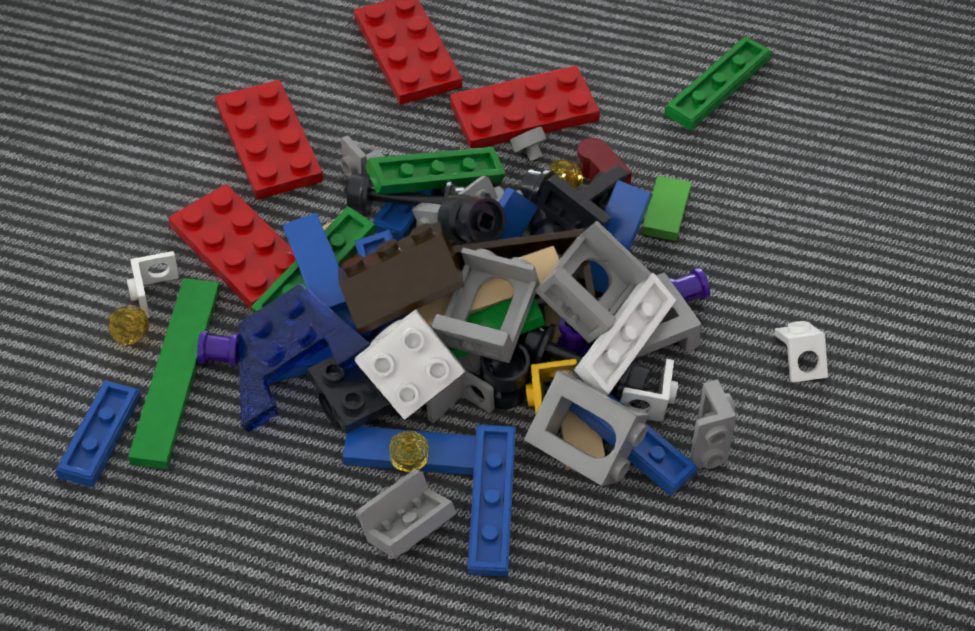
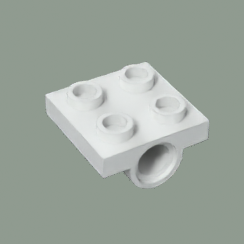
(409, 364)

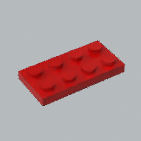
(407, 49)
(516, 106)
(268, 139)
(233, 242)

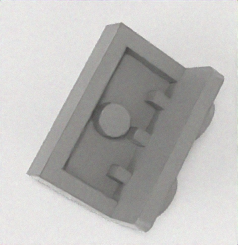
(713, 427)
(404, 514)

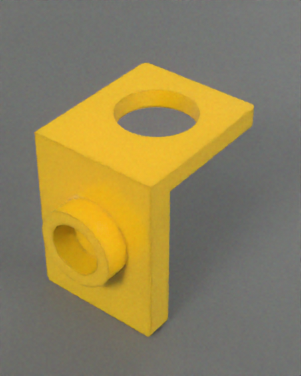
(543, 373)

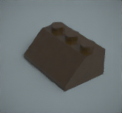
(400, 277)

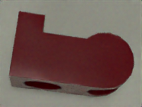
(597, 156)

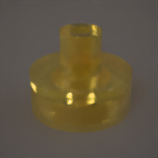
(568, 171)
(128, 324)
(408, 451)

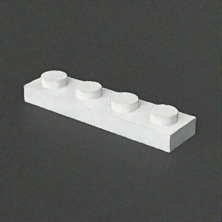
(627, 335)

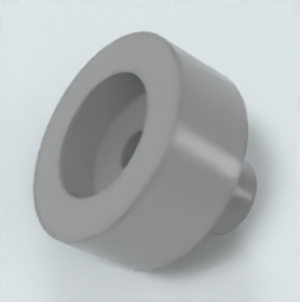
(529, 142)

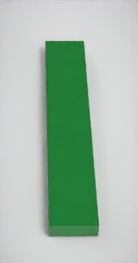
(173, 375)

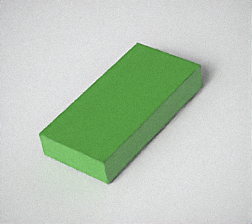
(666, 208)

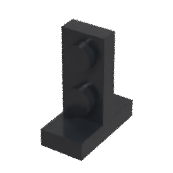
(580, 206)

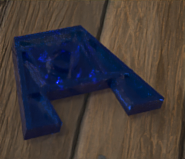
(283, 338)

